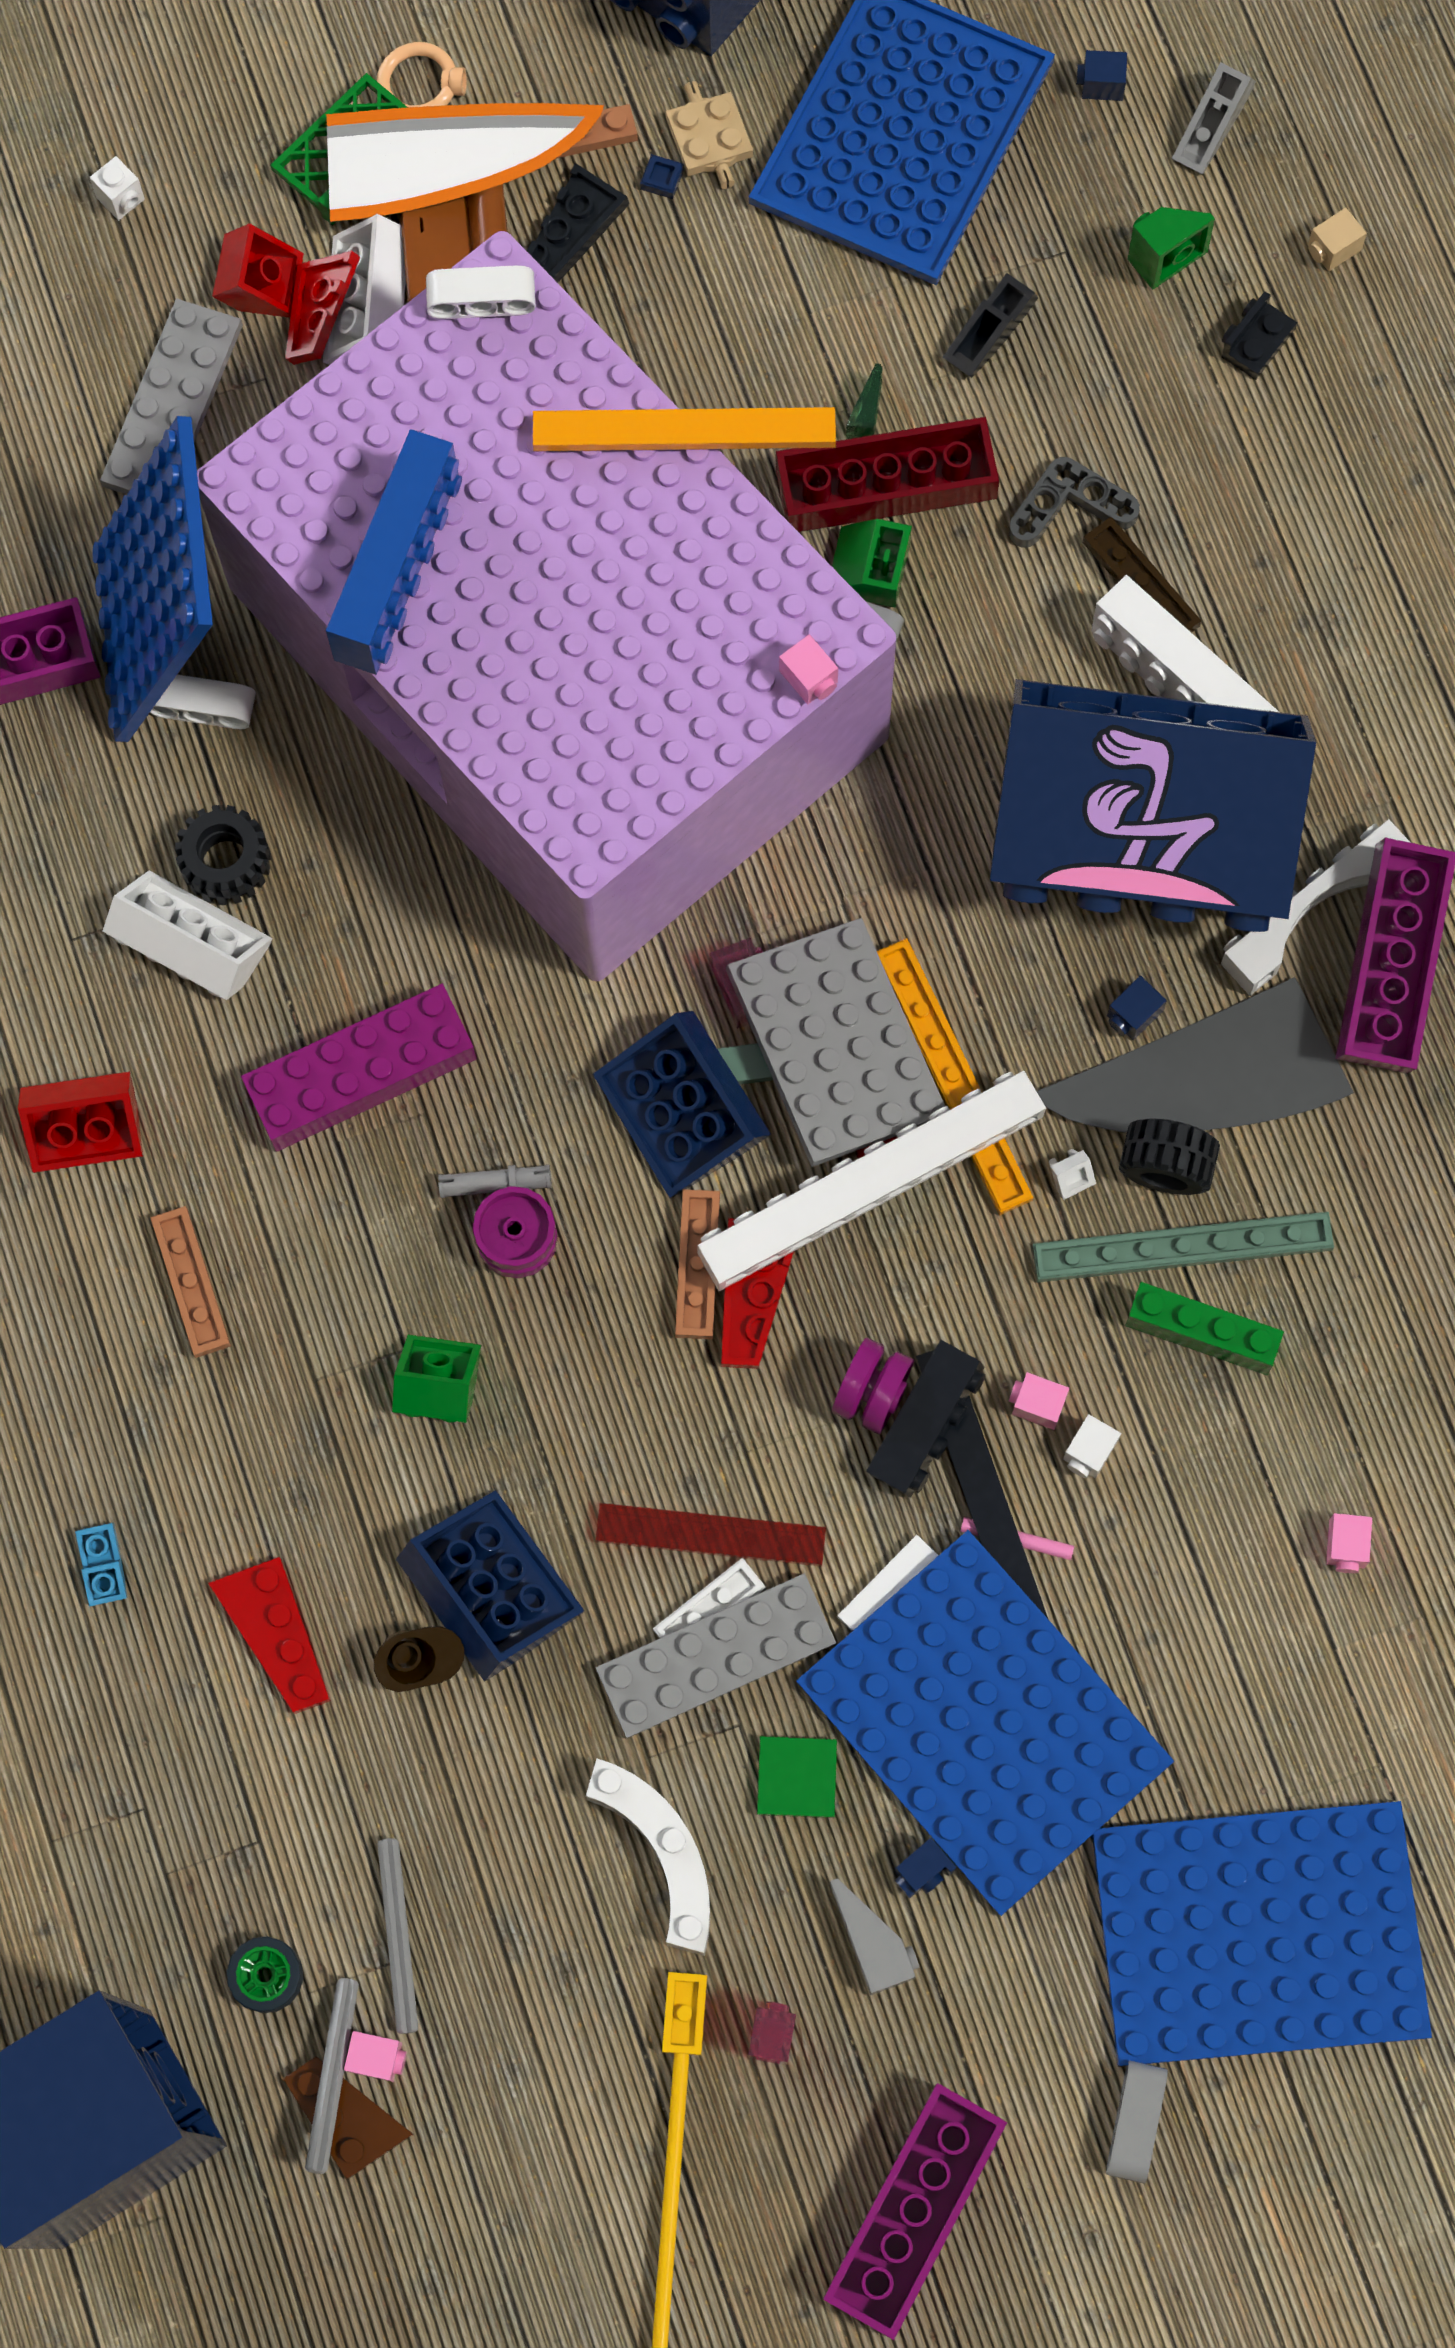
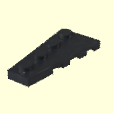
(576, 222)

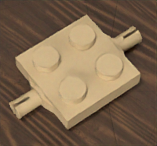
(709, 134)

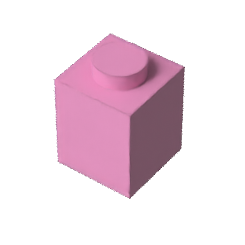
(809, 670)
(1038, 1400)
(1349, 1542)
(375, 2056)

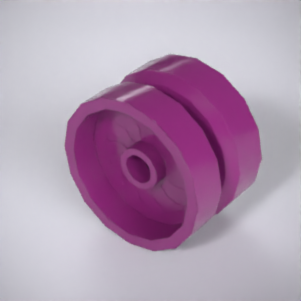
(500, 1217)
(876, 1387)

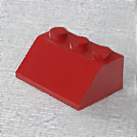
(80, 1122)

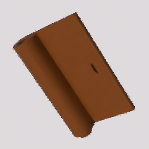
(448, 233)

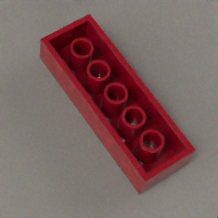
(888, 475)

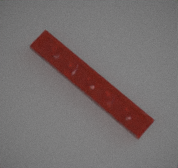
(710, 1534)

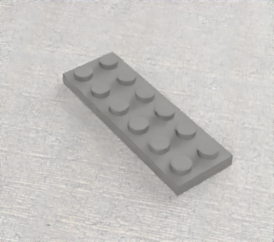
(176, 383)
(715, 1655)

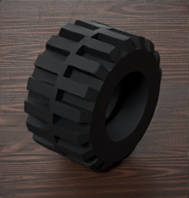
(216, 828)
(1169, 1156)

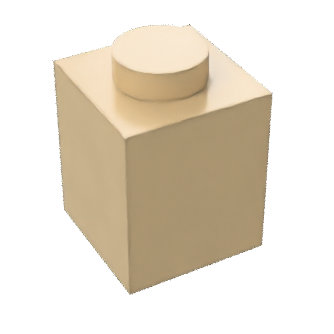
(1336, 239)

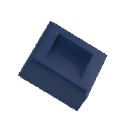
(662, 176)

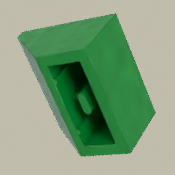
(873, 558)

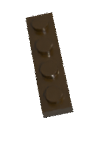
(1122, 557)

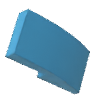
(101, 1564)

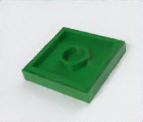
(797, 1777)

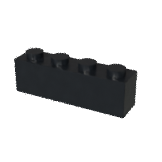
(926, 1419)

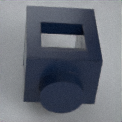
(923, 1869)

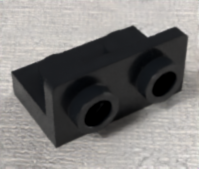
(1257, 336)

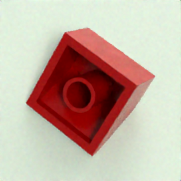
(256, 272)

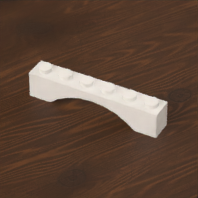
(1258, 955)

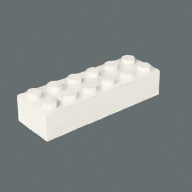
(1166, 652)

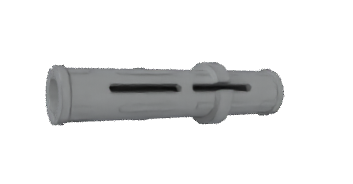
(490, 1181)

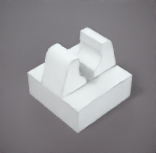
(1072, 1173)

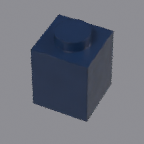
(1103, 75)
(1135, 1008)

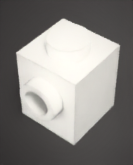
(117, 188)

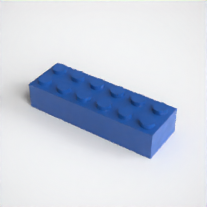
(394, 552)

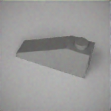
(1213, 117)
(876, 1946)

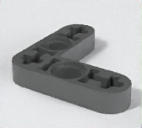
(1064, 490)

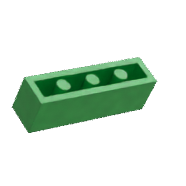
(1204, 1328)

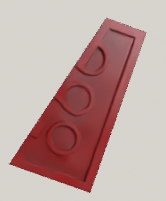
(750, 1313)
(271, 1623)

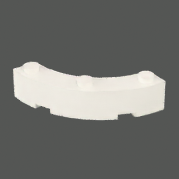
(672, 1844)

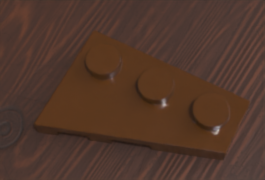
(361, 2127)

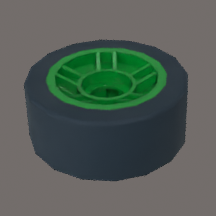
(262, 1954)

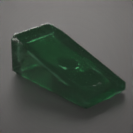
(864, 415)

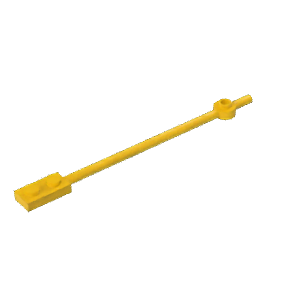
(683, 2038)

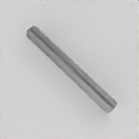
(397, 1936)
(331, 2076)

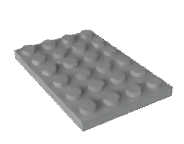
(835, 1041)

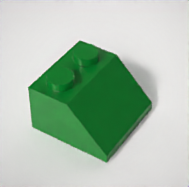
(1168, 242)
(436, 1378)

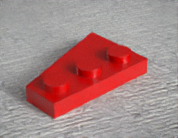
(316, 304)

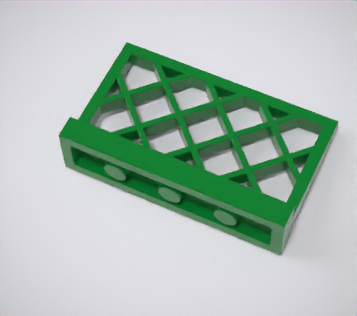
(318, 129)

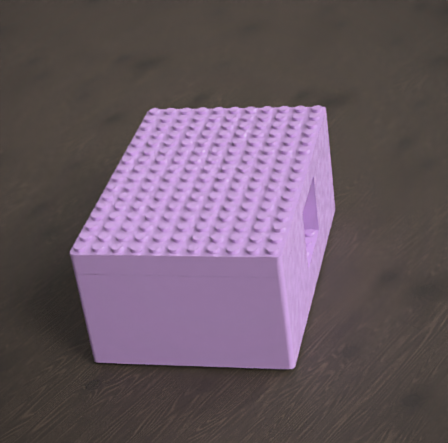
(593, 626)

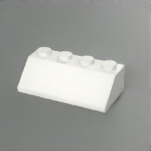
(376, 285)
(186, 934)

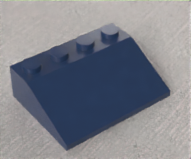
(681, 1103)
(489, 1584)

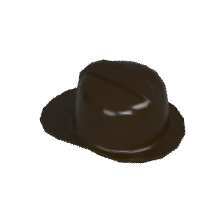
(418, 1658)

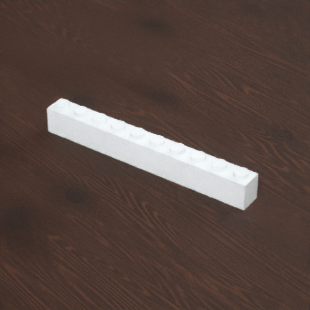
(870, 1180)

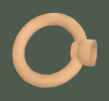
(452, 78)

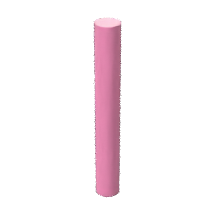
(1031, 1542)

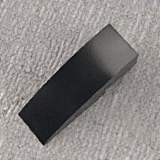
(990, 325)

